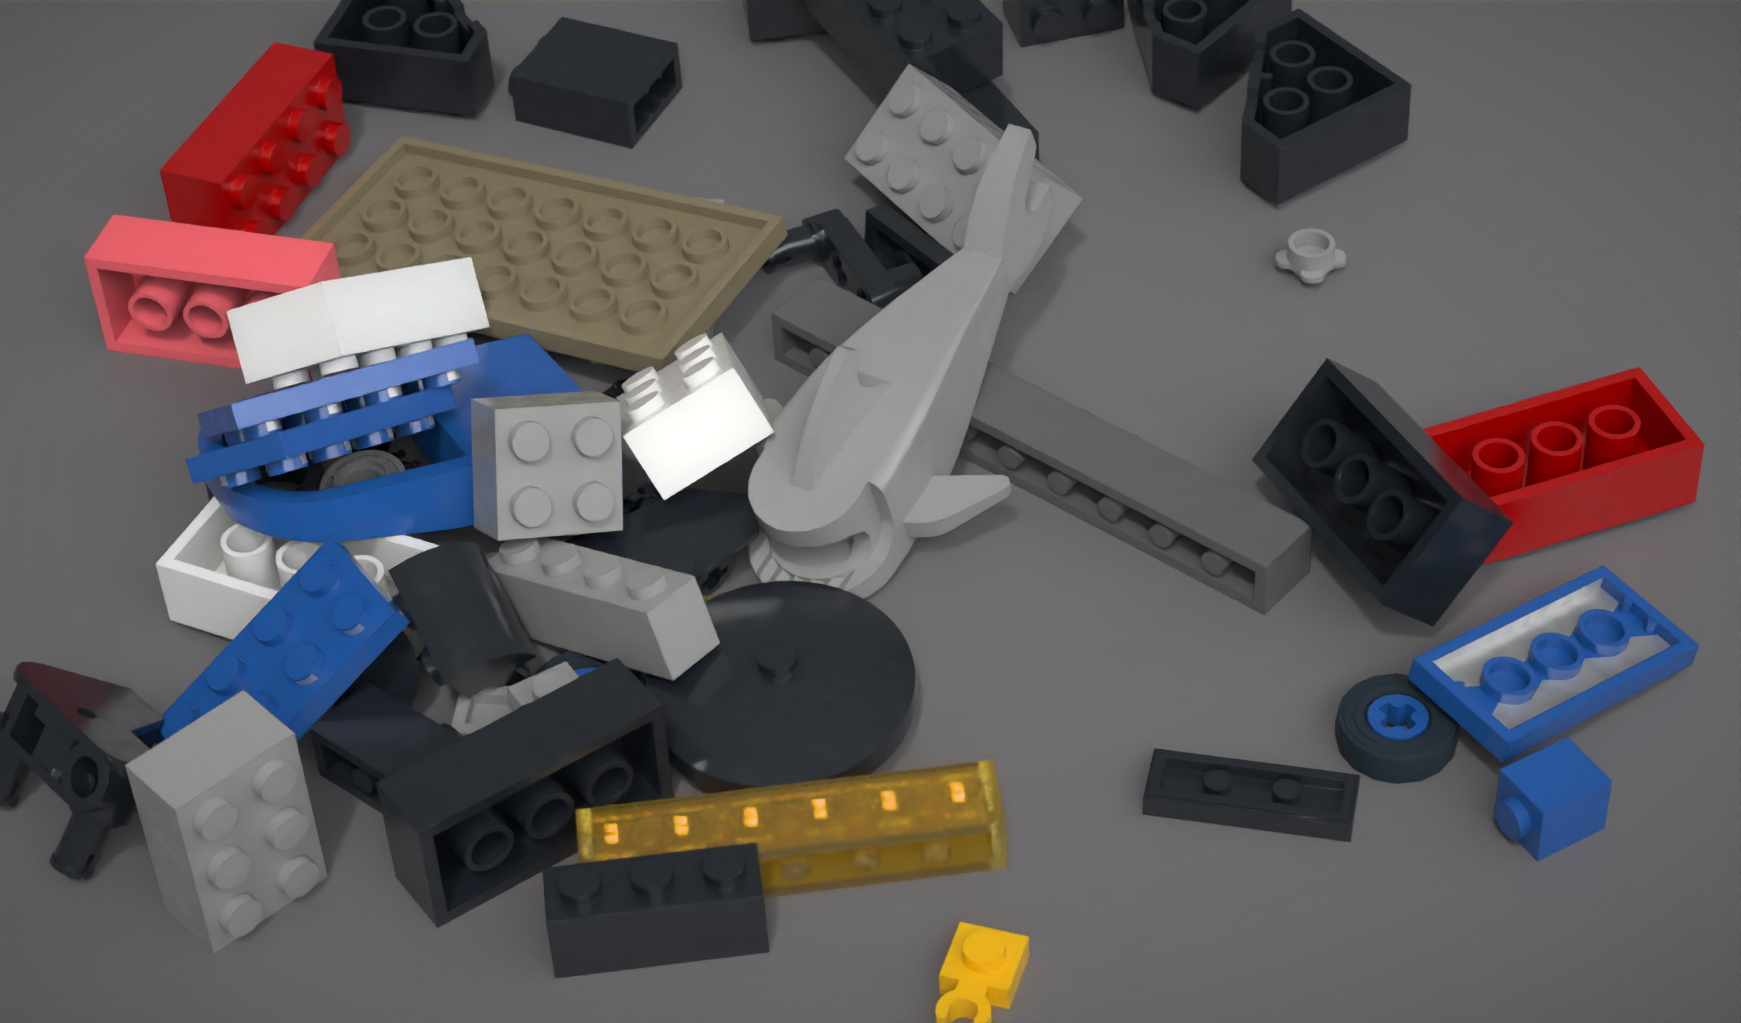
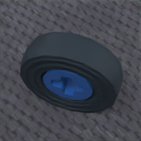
(1394, 753)

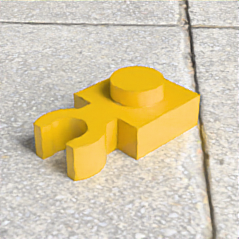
(980, 972)

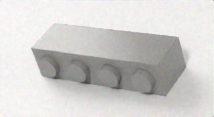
(605, 605)

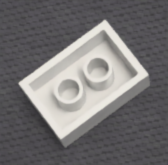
(692, 414)

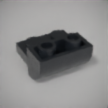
(462, 618)

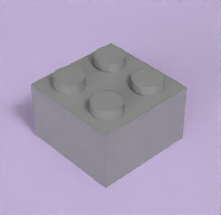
(547, 465)

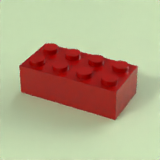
(261, 145)
(1577, 459)

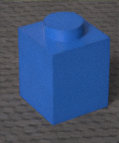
(1552, 799)

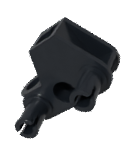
(77, 741)

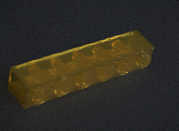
(823, 830)

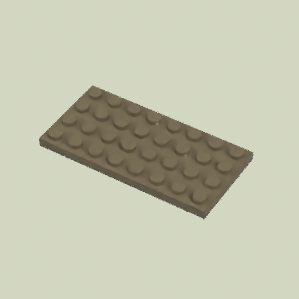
(555, 251)

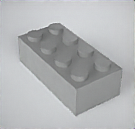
(930, 154)

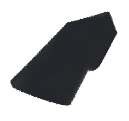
(685, 533)

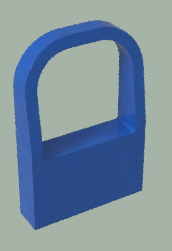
(409, 500)

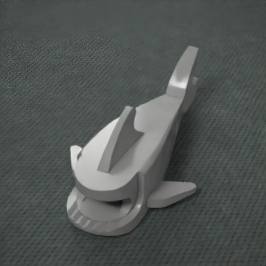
(880, 422)

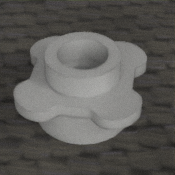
(1310, 255)

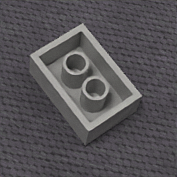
(228, 820)

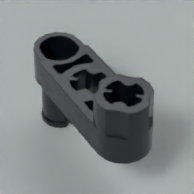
(845, 257)

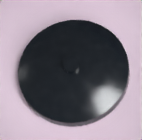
(792, 693)

